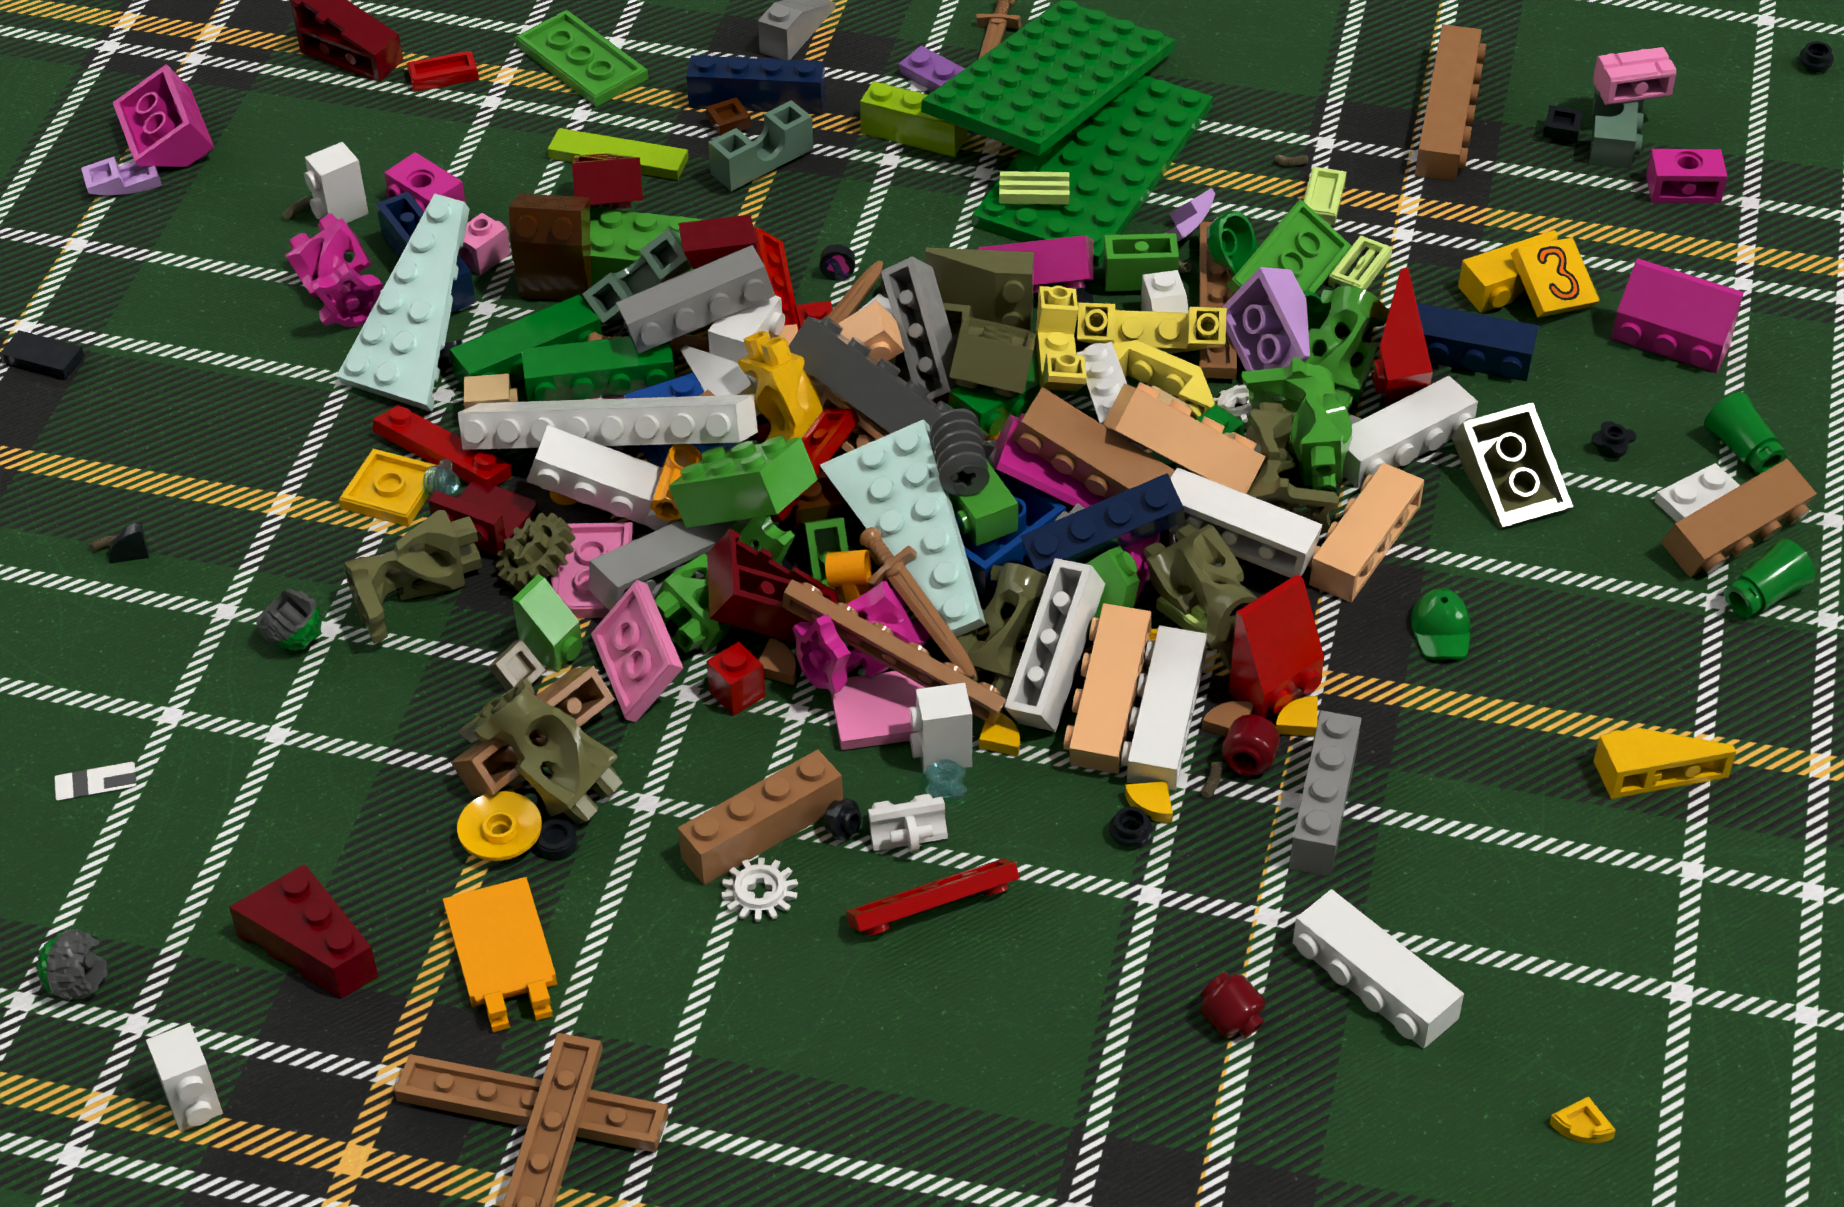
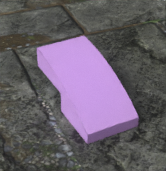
(110, 179)
(1191, 214)

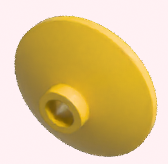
(495, 814)

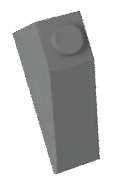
(790, 24)

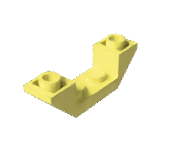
(1162, 330)
(1055, 340)
(1167, 373)

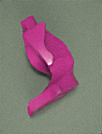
(326, 256)
(825, 656)

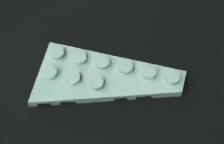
(410, 320)
(899, 491)

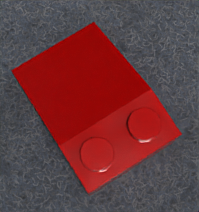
(1403, 353)
(1276, 649)

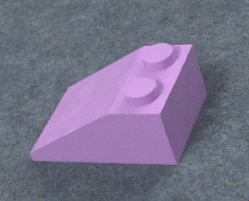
(1268, 320)

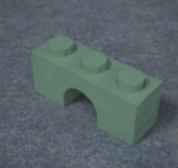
(1615, 132)
(784, 137)
(659, 262)

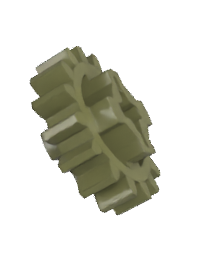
(535, 550)

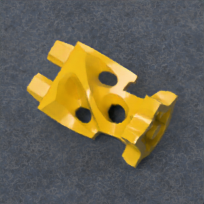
(783, 387)

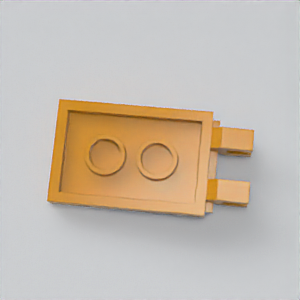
(501, 948)

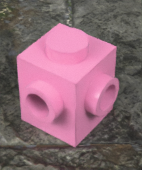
(484, 244)

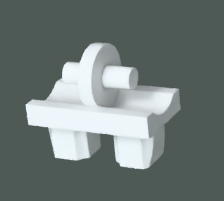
(907, 823)

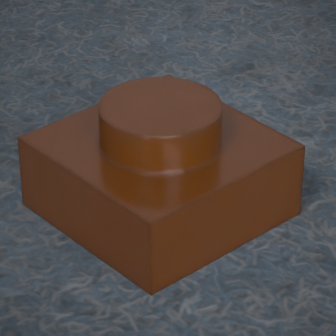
(728, 116)

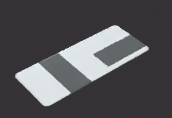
(95, 781)

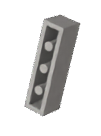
(695, 299)
(922, 325)
(651, 559)
(1325, 793)

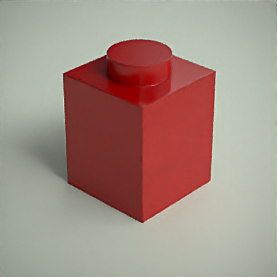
(736, 678)

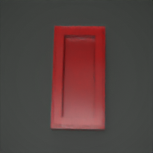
(442, 71)

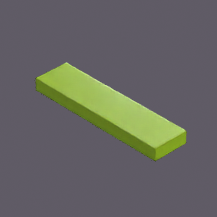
(654, 158)

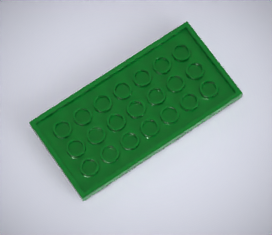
(1048, 76)
(1110, 162)

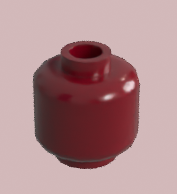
(1251, 745)
(1232, 1005)

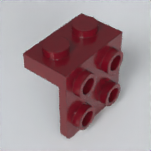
(491, 509)

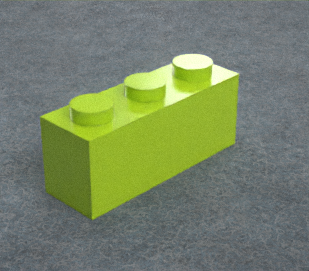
(897, 117)

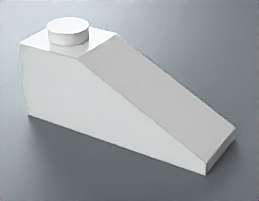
(719, 374)

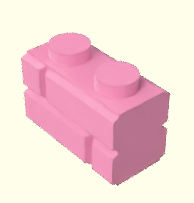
(1634, 76)

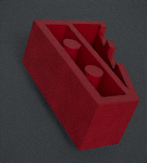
(346, 37)
(608, 179)
(715, 238)
(750, 587)
(308, 930)

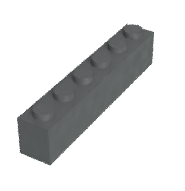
(863, 380)

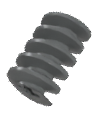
(959, 452)

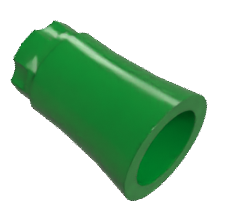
(1745, 432)
(1770, 579)

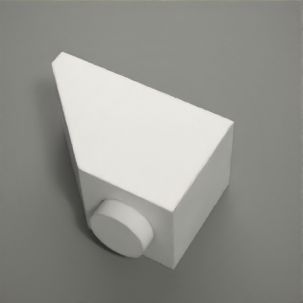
(1163, 294)

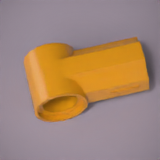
(677, 458)
(849, 574)

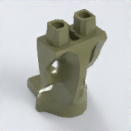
(1271, 432)
(425, 552)
(1188, 578)
(998, 654)
(569, 753)

